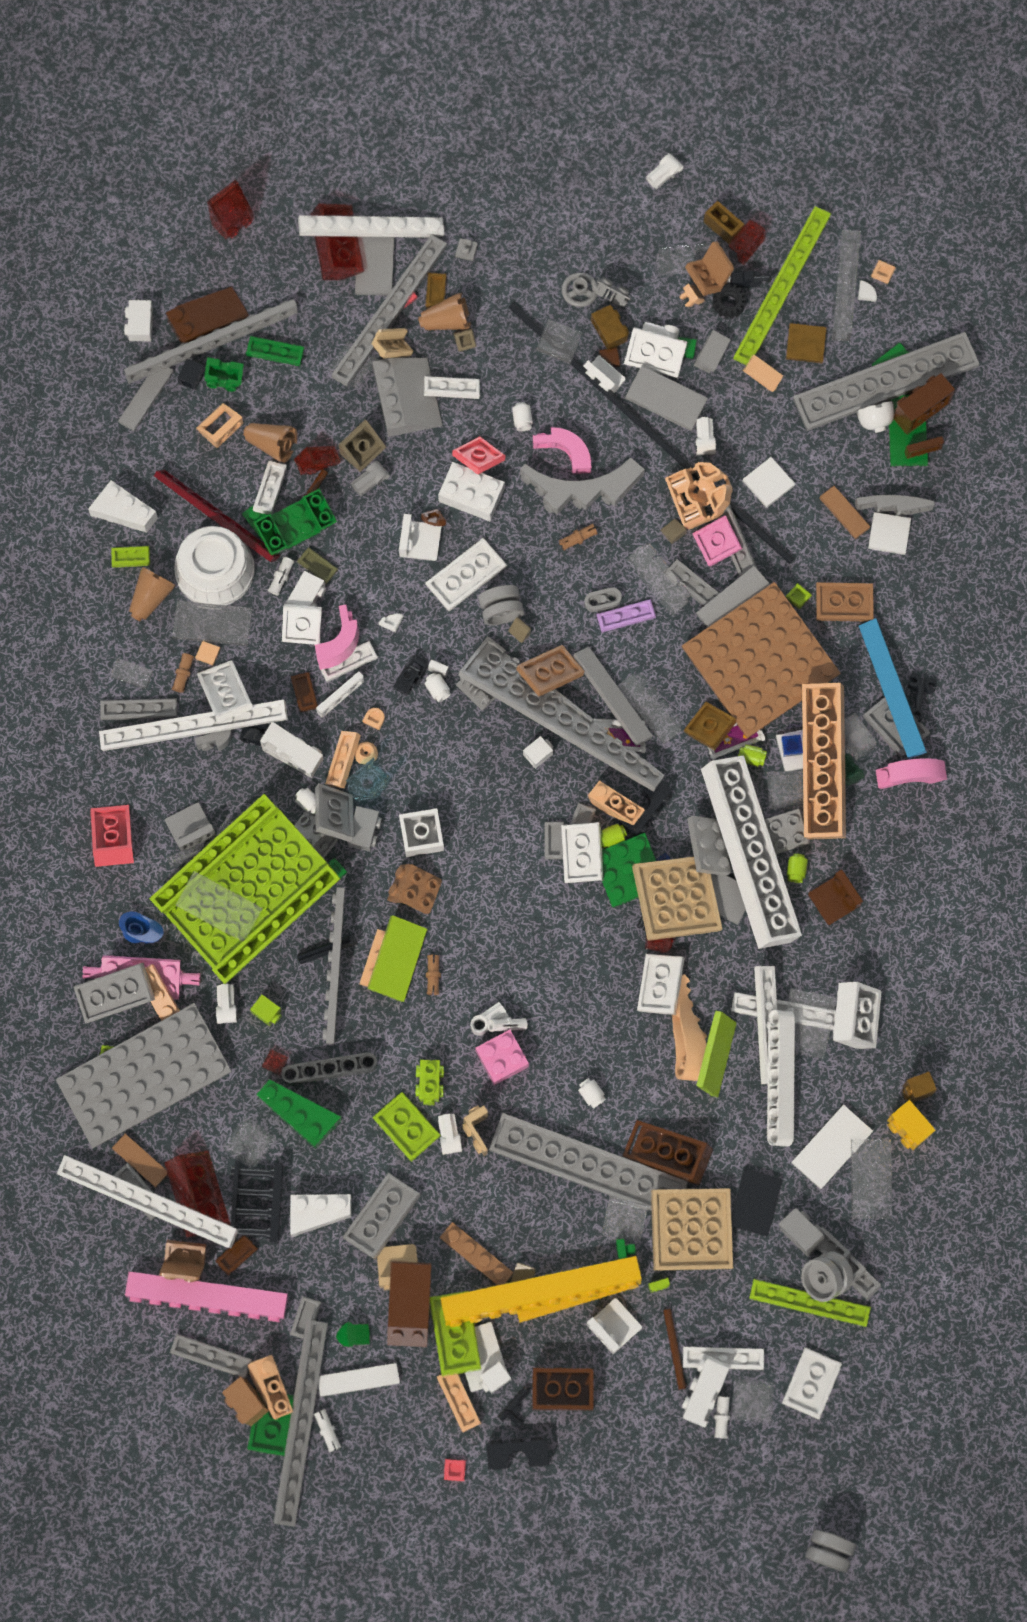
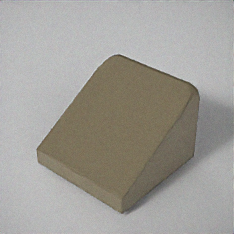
(464, 339)
(674, 531)
(520, 630)
(522, 1272)

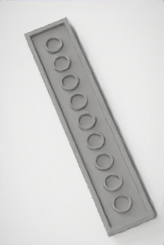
(885, 381)
(579, 1161)

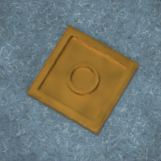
(806, 343)
(710, 726)

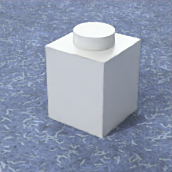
(538, 752)
(494, 1378)

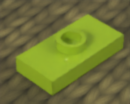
(130, 556)

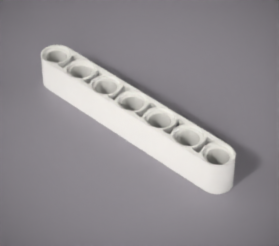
(780, 1078)

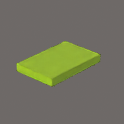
(406, 1126)

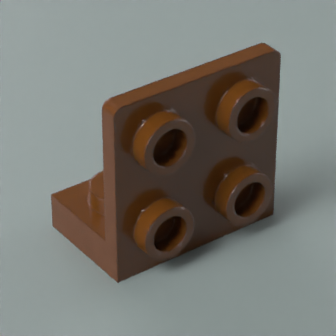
(835, 898)

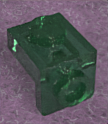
(852, 771)

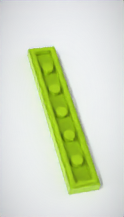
(802, 1301)

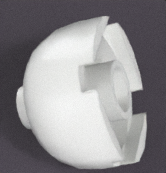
(876, 416)

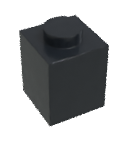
(191, 373)

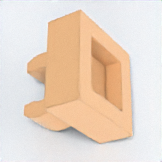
(693, 294)

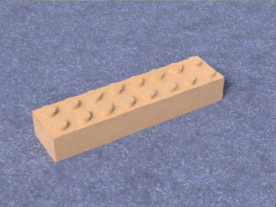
(824, 761)

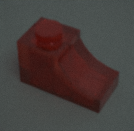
(316, 458)

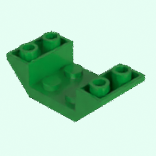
(295, 523)

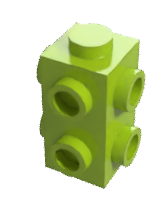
(429, 1087)

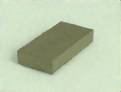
(317, 565)

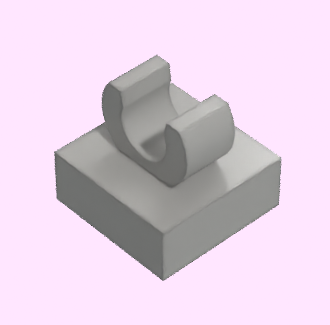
(466, 249)

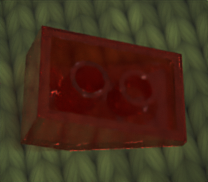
(230, 210)

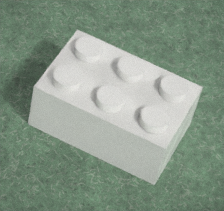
(471, 491)
(857, 1015)

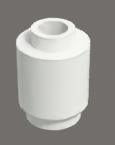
(522, 416)
(437, 687)
(306, 800)
(591, 1093)

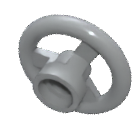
(579, 282)

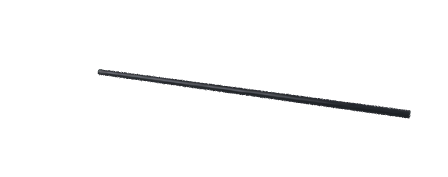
(653, 435)

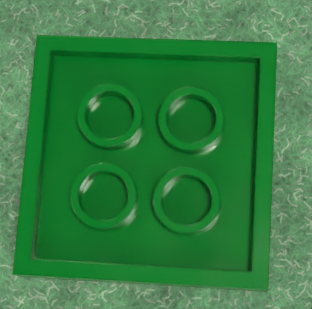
(618, 869)

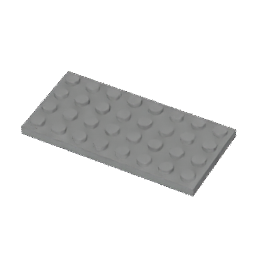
(143, 1075)

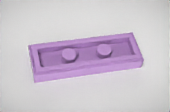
(626, 615)

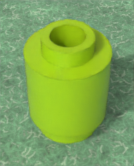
(753, 755)
(612, 835)
(797, 868)

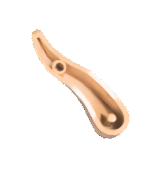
(688, 1036)

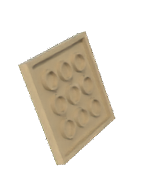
(676, 899)
(691, 1229)

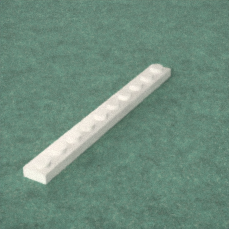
(190, 726)
(148, 1201)

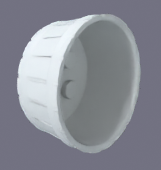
(214, 566)

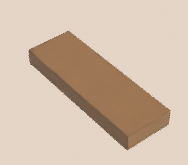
(844, 512)
(140, 1160)

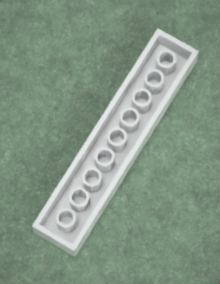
(751, 852)

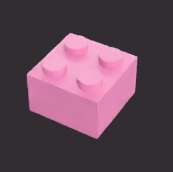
(502, 1057)

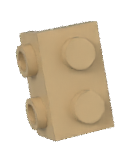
(391, 343)

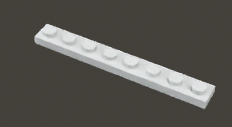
(370, 226)

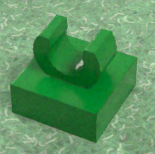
(624, 1250)

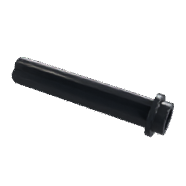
(323, 950)

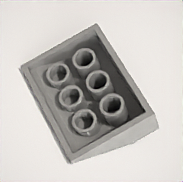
(402, 395)

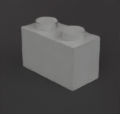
(365, 826)
(802, 1231)

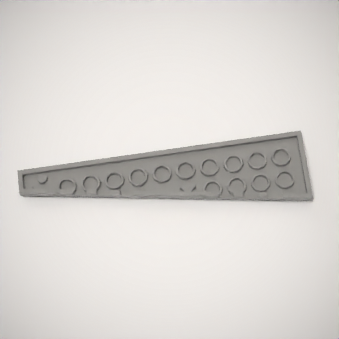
(497, 675)

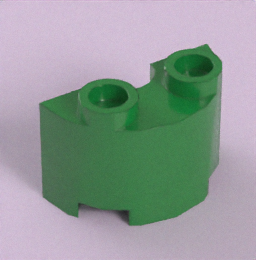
(223, 374)

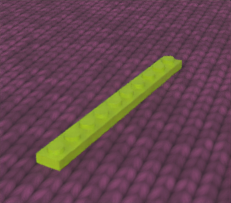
(782, 285)

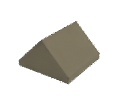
(361, 446)

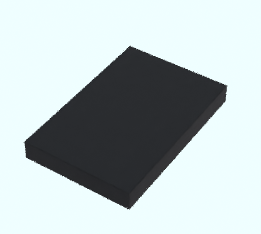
(755, 1202)

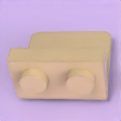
(474, 1117)
(399, 1253)

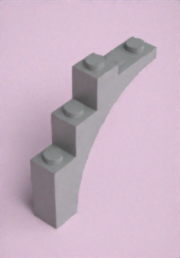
(583, 493)

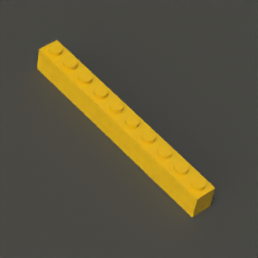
(540, 1291)

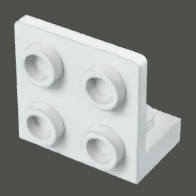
(419, 539)
(614, 1325)

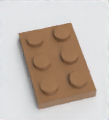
(844, 602)
(550, 670)

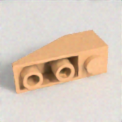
(615, 804)
(270, 1386)

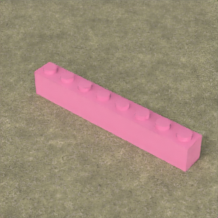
(206, 1295)

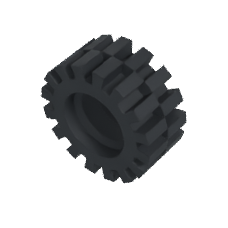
(725, 311)

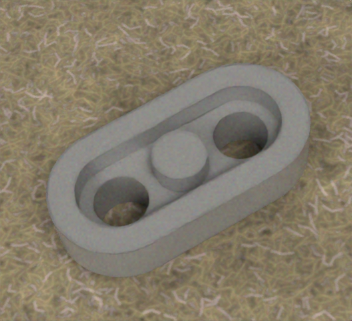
(602, 600)

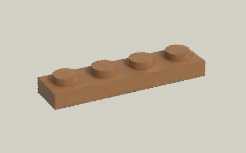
(476, 1255)

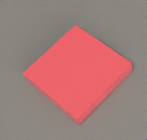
(478, 455)

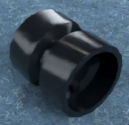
(253, 734)

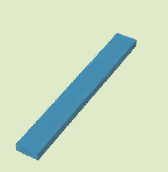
(892, 689)

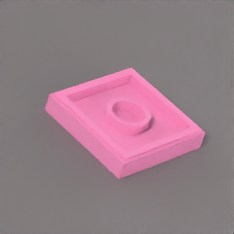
(717, 541)

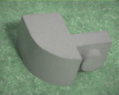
(219, 738)

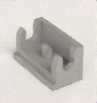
(712, 352)

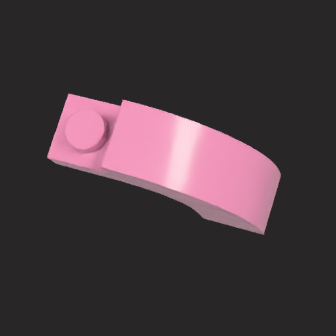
(569, 443)
(340, 648)
(911, 771)

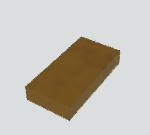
(435, 289)

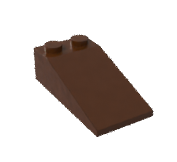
(206, 315)
(669, 1152)
(409, 1304)

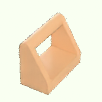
(226, 430)

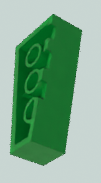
(301, 1114)

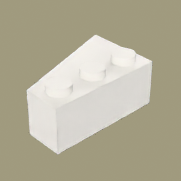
(122, 508)
(291, 750)
(316, 1211)
(705, 1390)

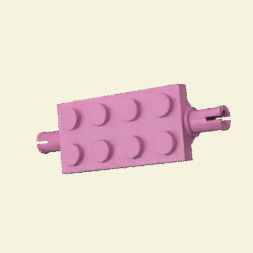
(168, 970)

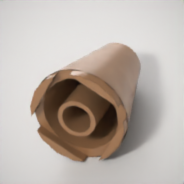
(446, 315)
(272, 439)
(149, 594)

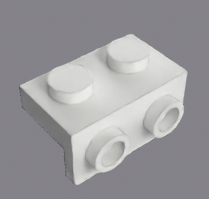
(602, 370)

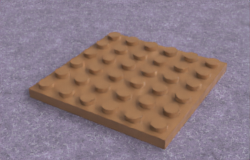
(760, 659)

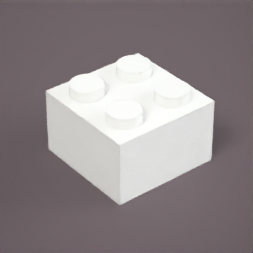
(421, 832)

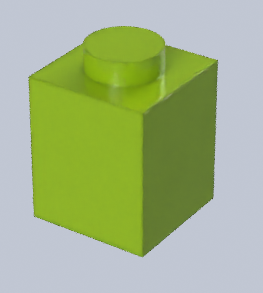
(266, 1010)

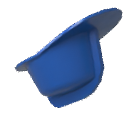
(138, 928)

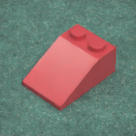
(111, 835)

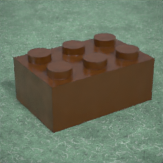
(923, 403)
(562, 1389)

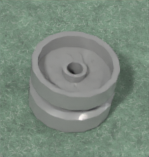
(501, 605)
(827, 1276)
(832, 1547)

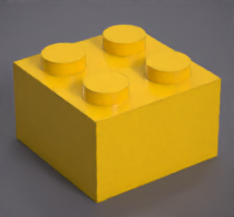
(910, 1125)

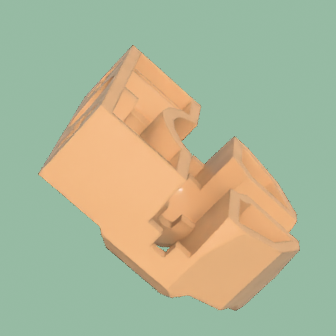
(695, 513)

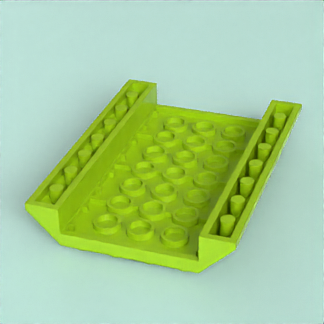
(263, 862)

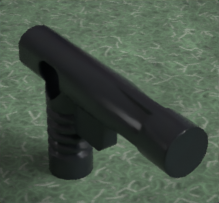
(514, 1408)

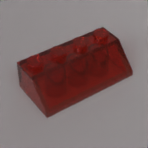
(337, 255)
(196, 1186)

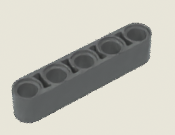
(320, 1065)

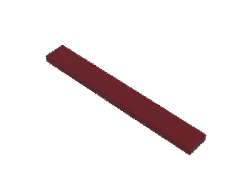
(215, 514)

